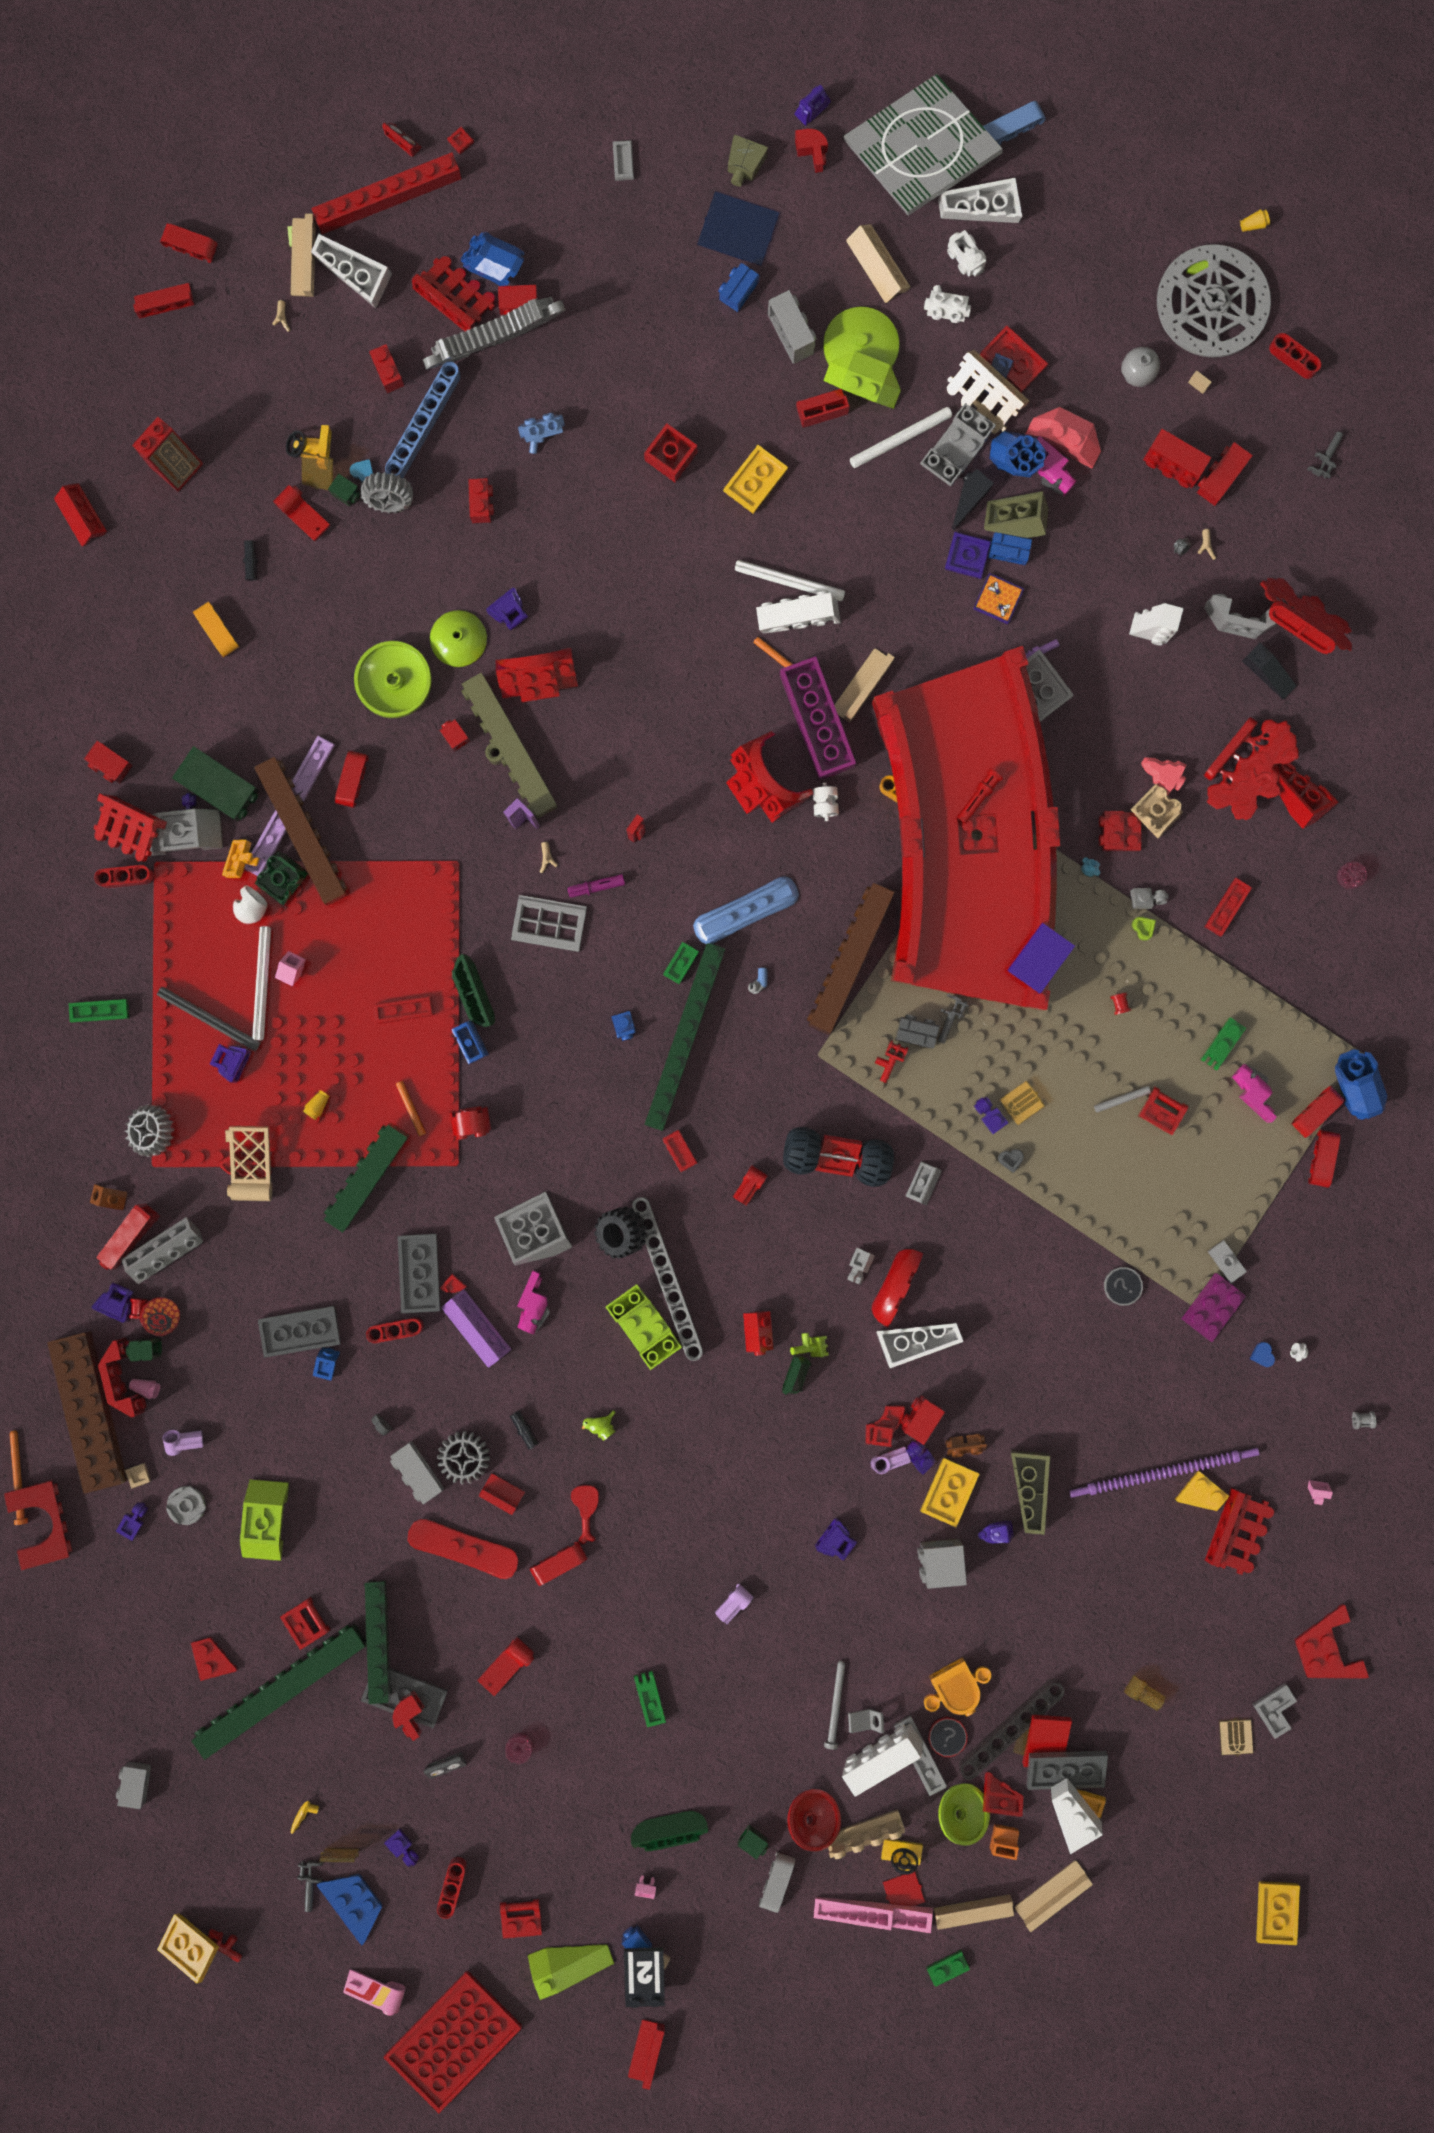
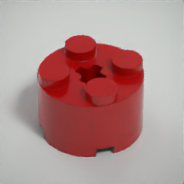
(470, 1121)

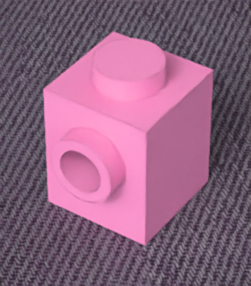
(290, 968)

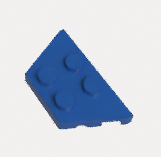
(353, 1903)

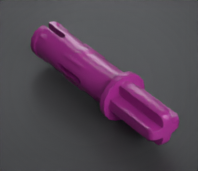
(595, 886)

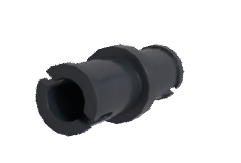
(250, 560)
(524, 1429)

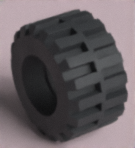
(632, 1229)

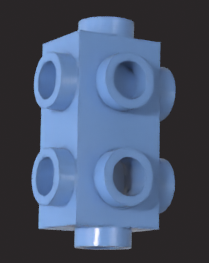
(536, 430)

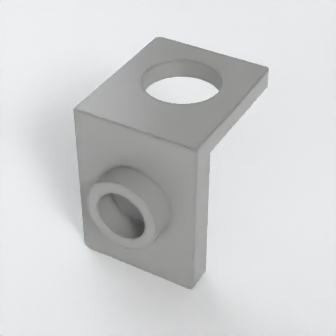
(865, 1720)

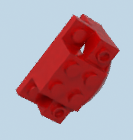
(756, 787)

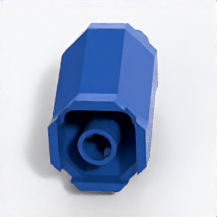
(492, 258)
(1017, 454)
(1361, 1084)

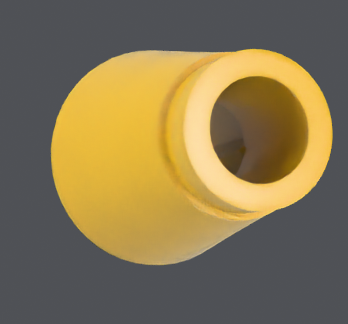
(1255, 221)
(316, 1105)

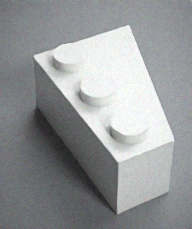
(1157, 624)
(1075, 1816)

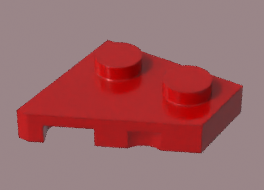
(210, 1659)
(1001, 1798)

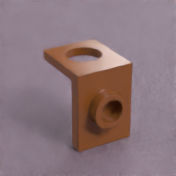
(108, 1197)

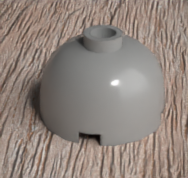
(1140, 366)

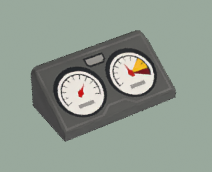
(445, 1765)

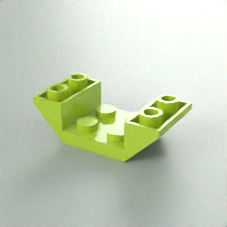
(644, 1326)
(263, 1519)

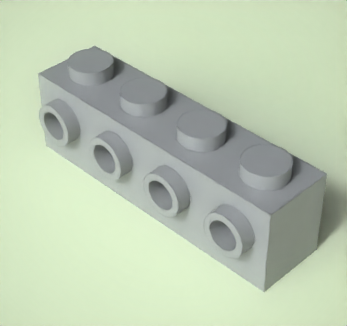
(162, 1250)

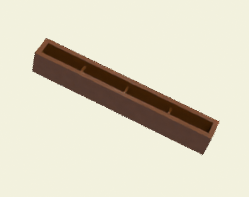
(301, 831)

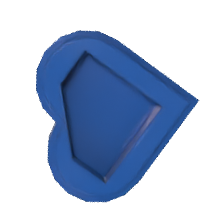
(1262, 1355)

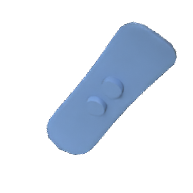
(746, 910)

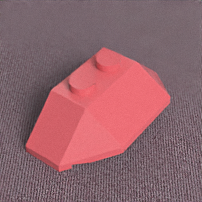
(1068, 435)

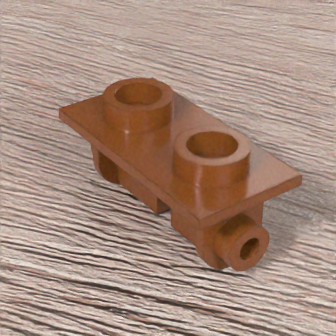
(973, 1445)

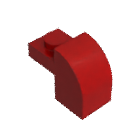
(812, 143)
(405, 1711)

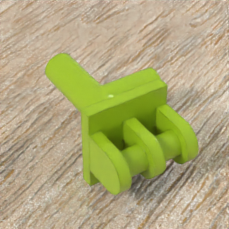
(814, 1345)

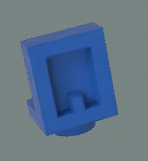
(624, 1026)
(326, 1363)

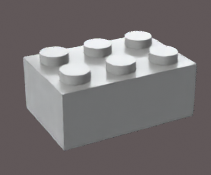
(791, 326)

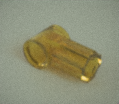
(1140, 1690)

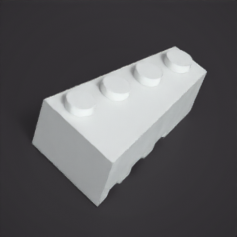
(982, 202)
(357, 271)
(798, 612)
(912, 1343)

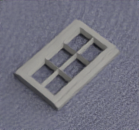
(554, 906)

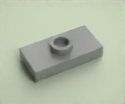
(1226, 1261)

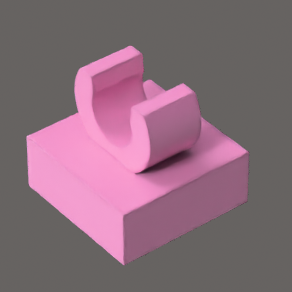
(1319, 1491)
(645, 1890)

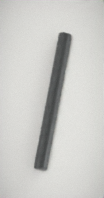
(208, 1018)

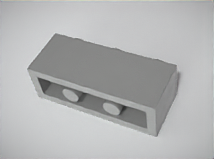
(416, 1473)

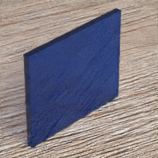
(738, 228)

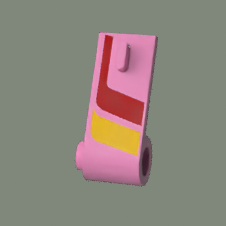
(375, 1993)

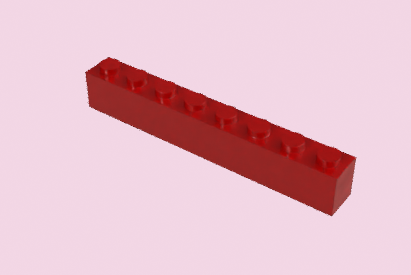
(386, 193)

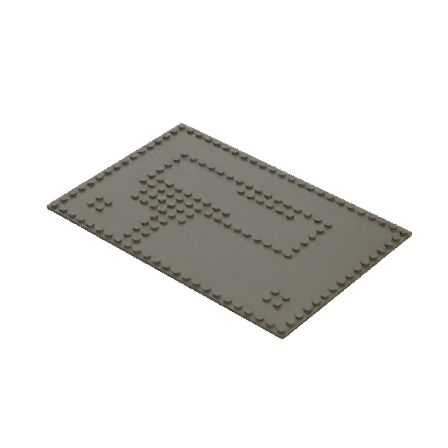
(1109, 1172)

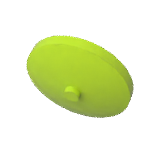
(861, 331)
(392, 679)

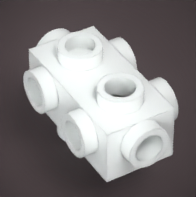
(971, 259)
(947, 306)

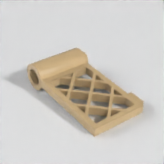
(246, 1187)

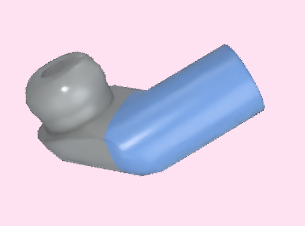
(760, 983)

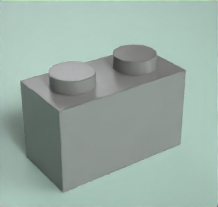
(133, 1785)

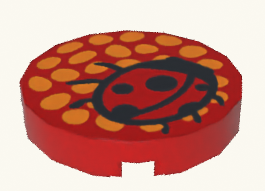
(159, 1316)

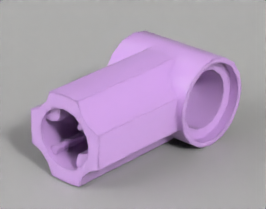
(176, 1442)
(892, 1460)
(733, 1604)

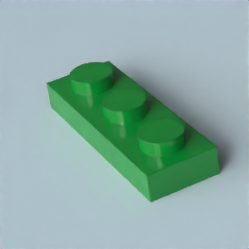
(98, 1011)

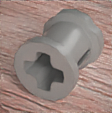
(1363, 1420)

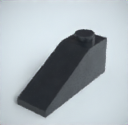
(974, 489)
(1269, 670)

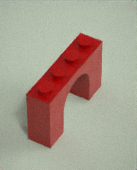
(55, 1546)

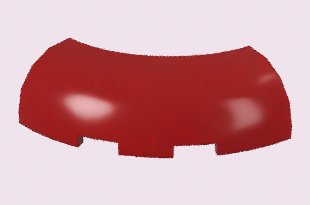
(896, 1285)

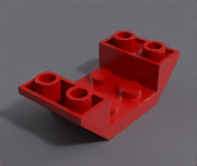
(113, 1386)

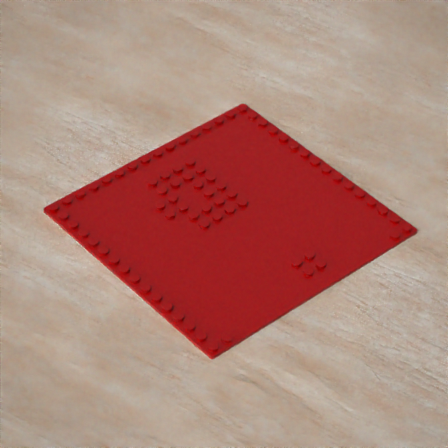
(375, 946)

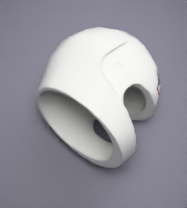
(251, 907)

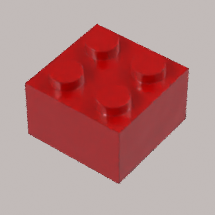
(670, 452)
(922, 1419)

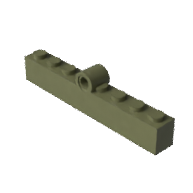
(509, 745)

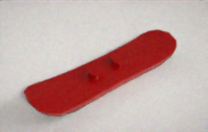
(463, 1548)

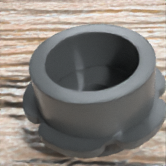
(1181, 546)

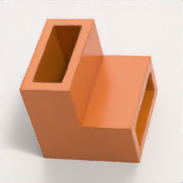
(1004, 1842)

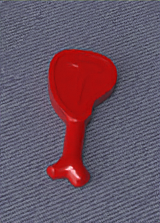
(586, 1499)

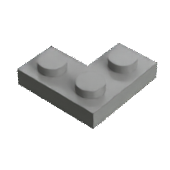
(1270, 1709)

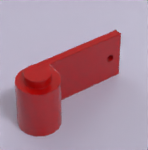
(301, 513)
(506, 1665)

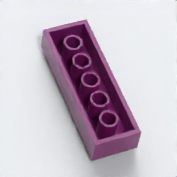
(817, 718)

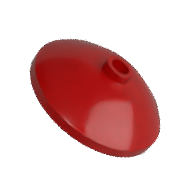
(823, 1822)

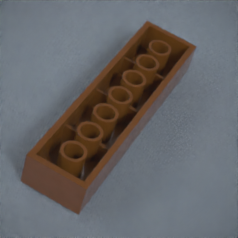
(851, 958)
(87, 1412)

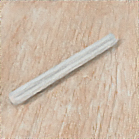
(900, 437)
(786, 579)
(261, 983)

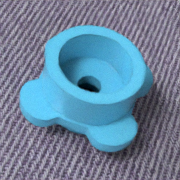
(1090, 867)

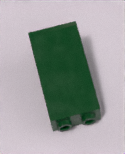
(216, 784)

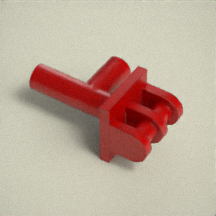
(889, 1064)
(225, 1948)

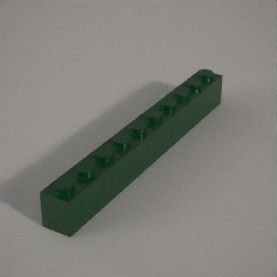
(684, 1036)
(279, 1691)

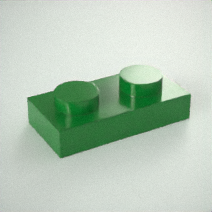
(680, 963)
(948, 1968)

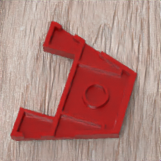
(1320, 1652)

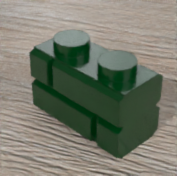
(144, 1349)

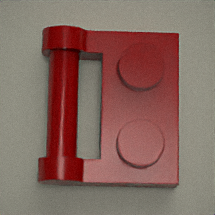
(1158, 1115)
(299, 1626)
(521, 1924)

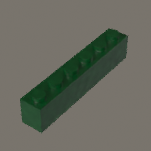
(366, 1177)
(377, 1642)

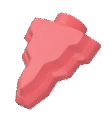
(1165, 773)

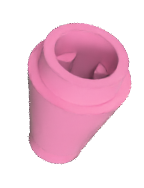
(146, 1388)

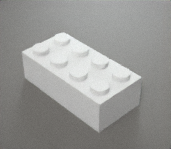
(882, 1759)

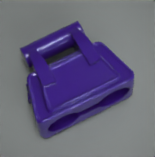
(812, 105)
(506, 607)
(233, 1062)
(114, 1306)
(997, 1532)
(834, 1538)

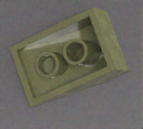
(1018, 515)

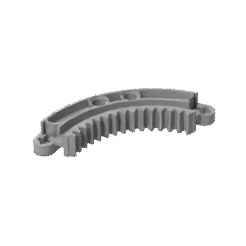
(494, 332)

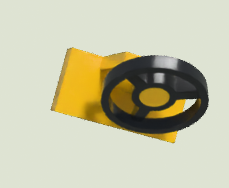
(310, 445)
(902, 1855)

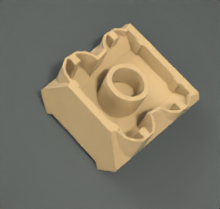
(1157, 810)

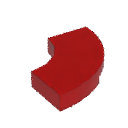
(240, 1172)
(891, 1417)

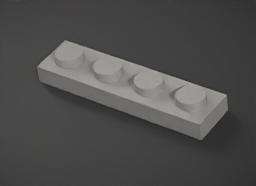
(925, 1765)

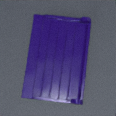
(1041, 958)

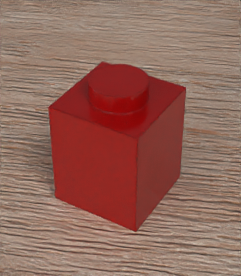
(454, 735)

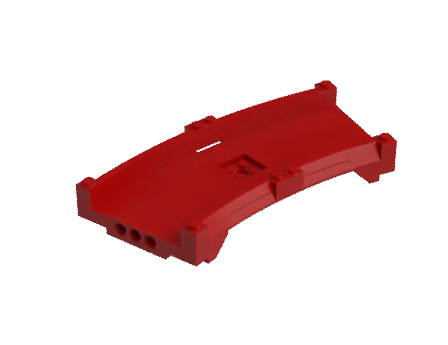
(971, 900)

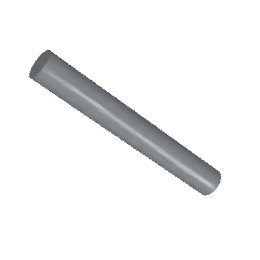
(1122, 1099)

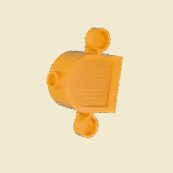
(957, 1688)

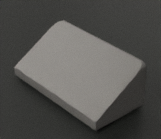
(923, 1183)

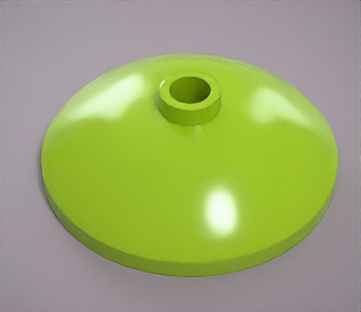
(467, 647)
(971, 1820)

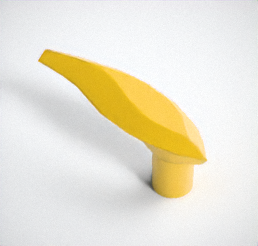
(306, 1807)

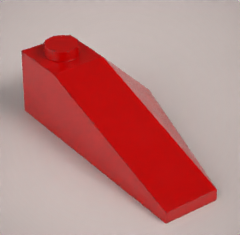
(1302, 797)

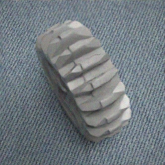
(386, 492)
(149, 1130)
(471, 1457)

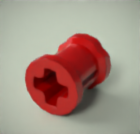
(1120, 1003)
(136, 1307)

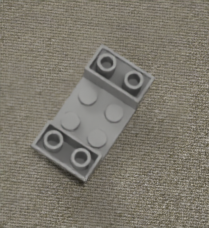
(958, 445)
(1218, 610)
(188, 831)

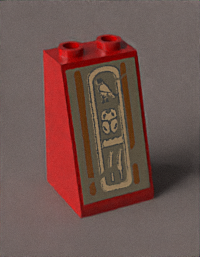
(167, 454)

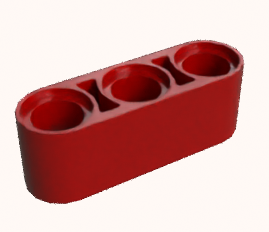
(189, 242)
(1291, 347)
(350, 778)
(115, 876)
(1317, 1111)
(1325, 1158)
(385, 1330)
(556, 1565)
(448, 1896)

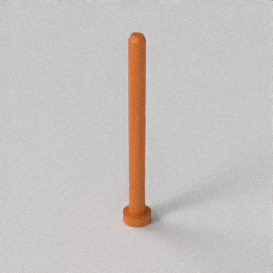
(17, 1474)

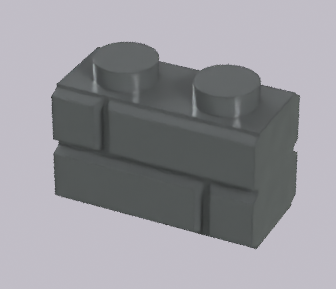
(917, 1032)

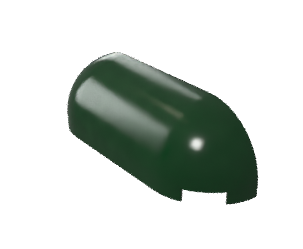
(472, 992)
(669, 1831)

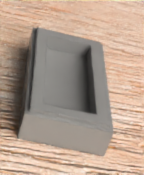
(623, 160)

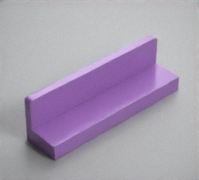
(518, 813)
(476, 1328)

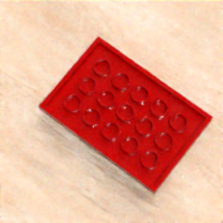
(453, 2041)

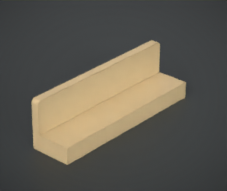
(302, 258)
(877, 262)
(863, 684)
(1053, 1895)
(974, 1911)

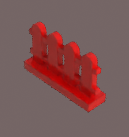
(444, 299)
(134, 824)
(1227, 1530)

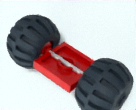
(839, 1156)

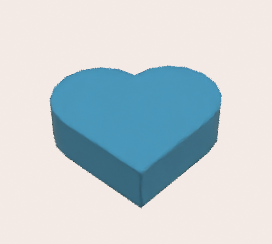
(361, 470)

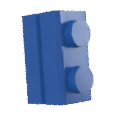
(739, 287)
(1010, 548)
(470, 1042)

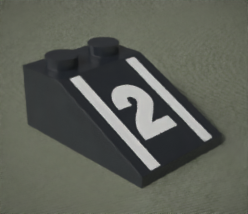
(644, 1977)

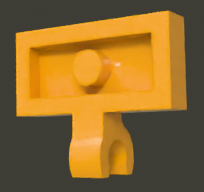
(237, 858)

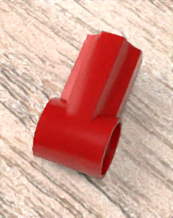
(751, 1182)

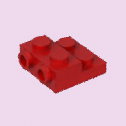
(1120, 831)

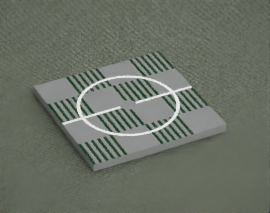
(922, 144)

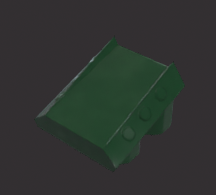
(281, 877)
(796, 1375)

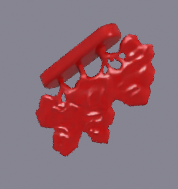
(1307, 619)
(1253, 774)

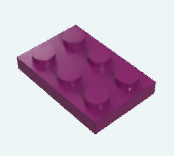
(1213, 1307)

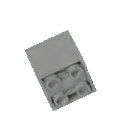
(942, 1563)

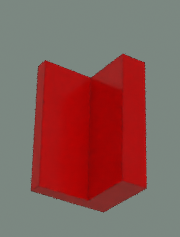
(501, 1494)

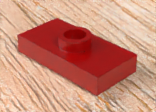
(679, 1150)

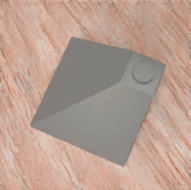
(1046, 684)
(533, 1230)

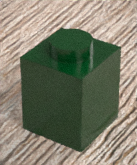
(344, 490)
(753, 1842)

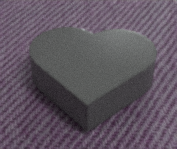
(1011, 1160)
(381, 1425)

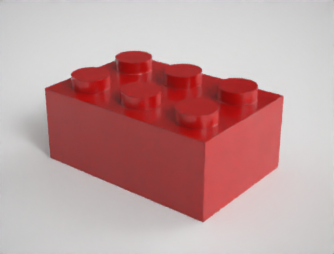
(1176, 459)

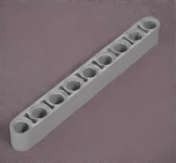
(673, 1286)

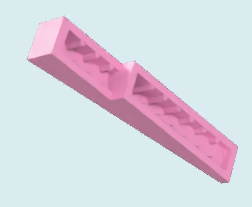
(874, 1914)

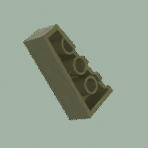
(1032, 1478)

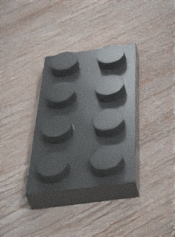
(419, 1273)
(299, 1331)
(401, 1685)
(1082, 1769)

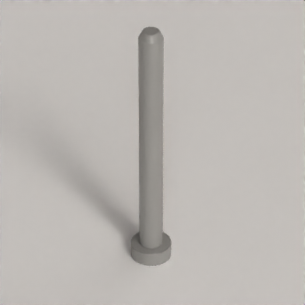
(831, 1744)

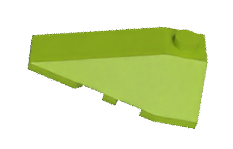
(562, 1967)

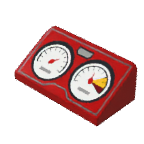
(401, 138)

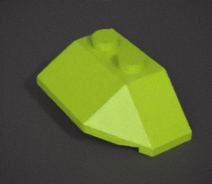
(865, 378)

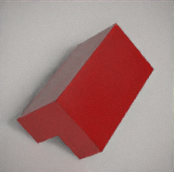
(822, 408)

